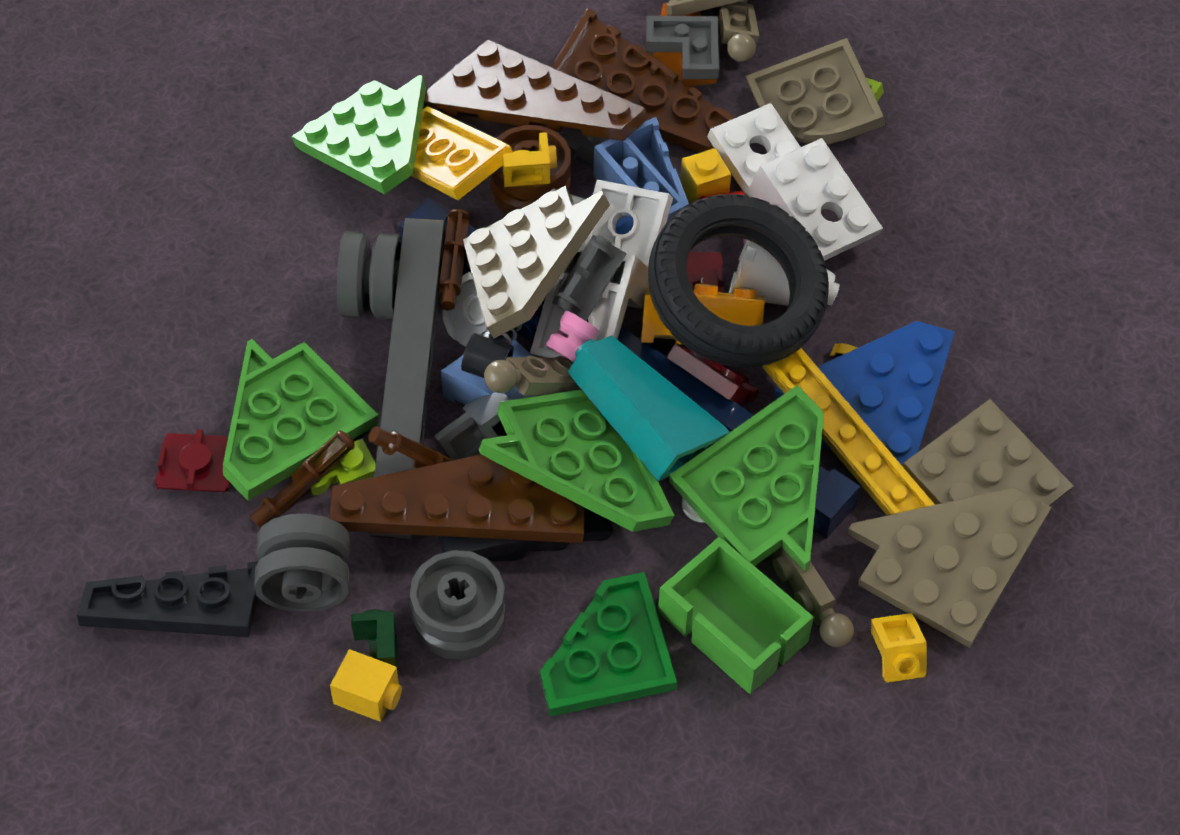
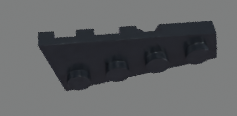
(194, 604)

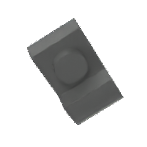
(479, 422)

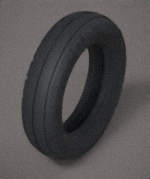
(706, 332)

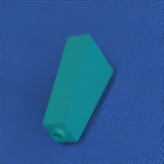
(643, 406)

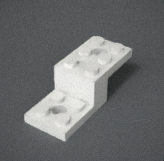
(795, 179)
(630, 280)

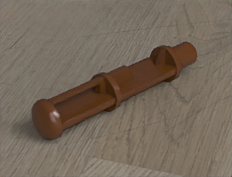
(453, 258)
(395, 442)
(304, 478)

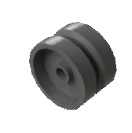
(368, 275)
(302, 563)
(458, 604)

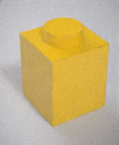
(704, 175)
(366, 685)

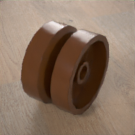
(527, 138)

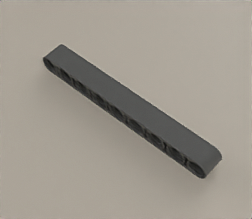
(411, 342)

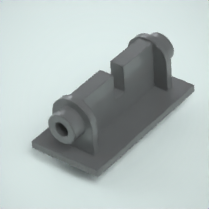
(589, 277)

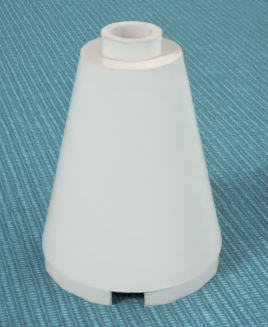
(763, 272)

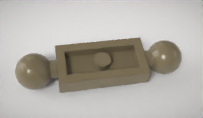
(738, 29)
(530, 375)
(815, 598)

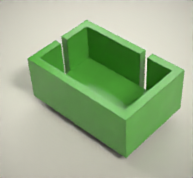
(734, 614)

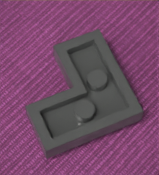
(690, 35)

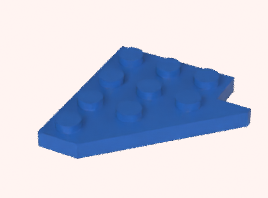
(893, 383)

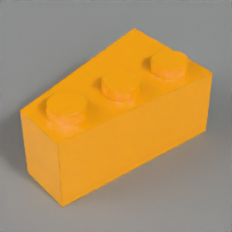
(740, 307)

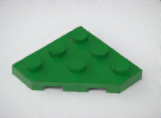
(610, 651)

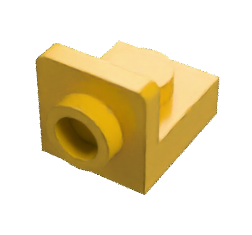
(529, 167)
(900, 646)

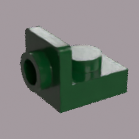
(381, 631)

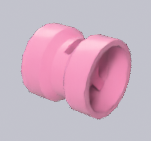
(571, 335)

